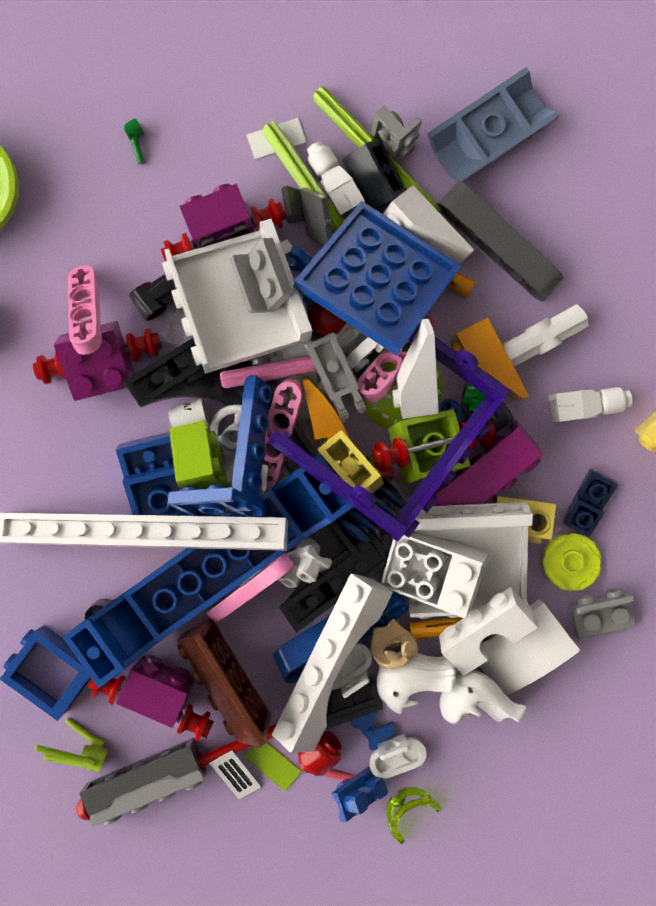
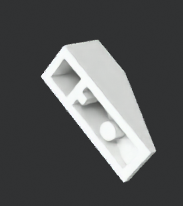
(420, 218)
(417, 376)

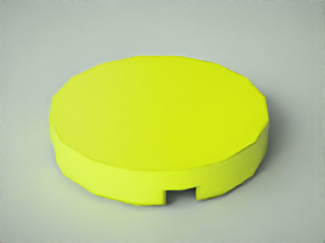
(571, 561)

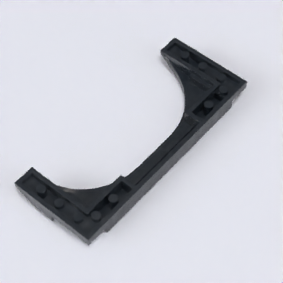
(178, 377)

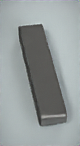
(500, 241)

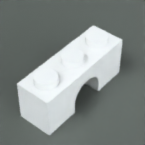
(502, 615)

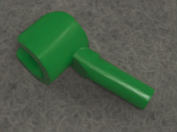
(133, 131)

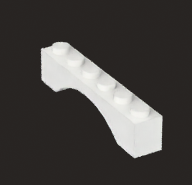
(306, 710)

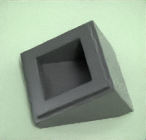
(292, 204)

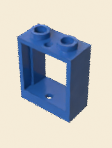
(29, 690)

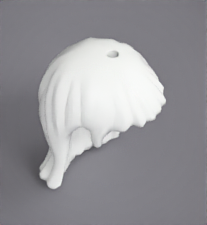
(419, 675)
(480, 691)

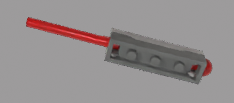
(149, 780)

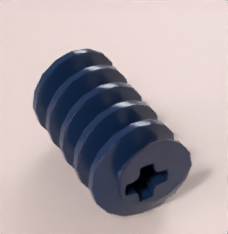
(360, 525)

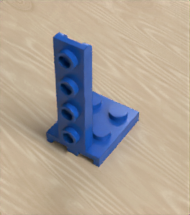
(243, 495)

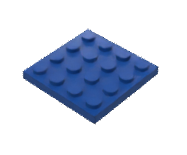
(377, 277)

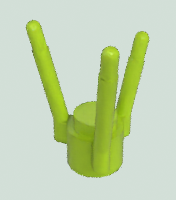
(90, 758)

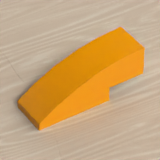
(322, 413)

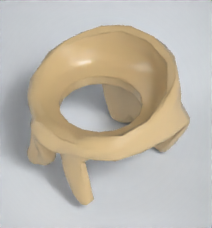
(391, 637)

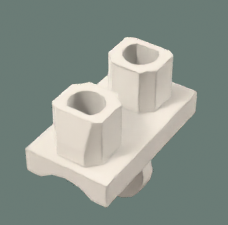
(306, 562)

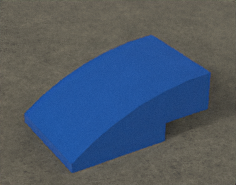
(149, 475)

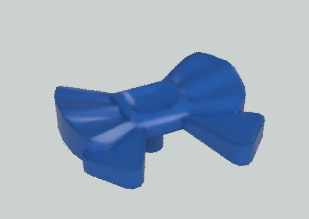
(371, 732)

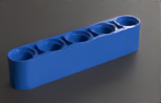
(294, 654)

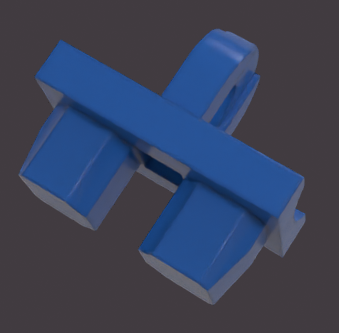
(355, 802)

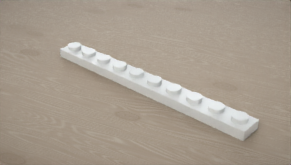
(145, 531)

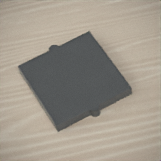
(316, 215)

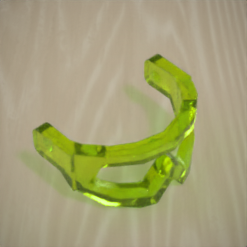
(426, 800)

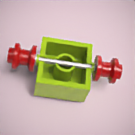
(420, 444)

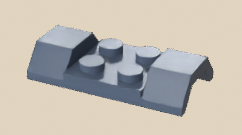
(490, 127)

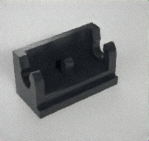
(374, 174)
(356, 705)

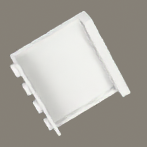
(217, 310)
(488, 527)

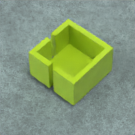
(197, 456)

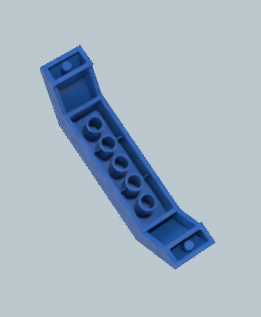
(195, 581)

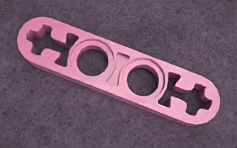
(80, 309)
(386, 379)
(295, 403)
(250, 588)

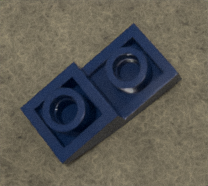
(589, 502)

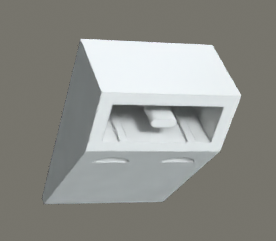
(435, 572)

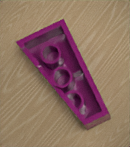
(493, 470)

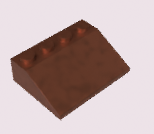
(226, 682)

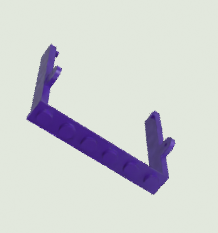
(405, 523)

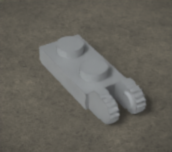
(335, 373)

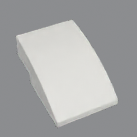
(530, 657)

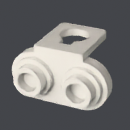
(354, 670)
(397, 756)

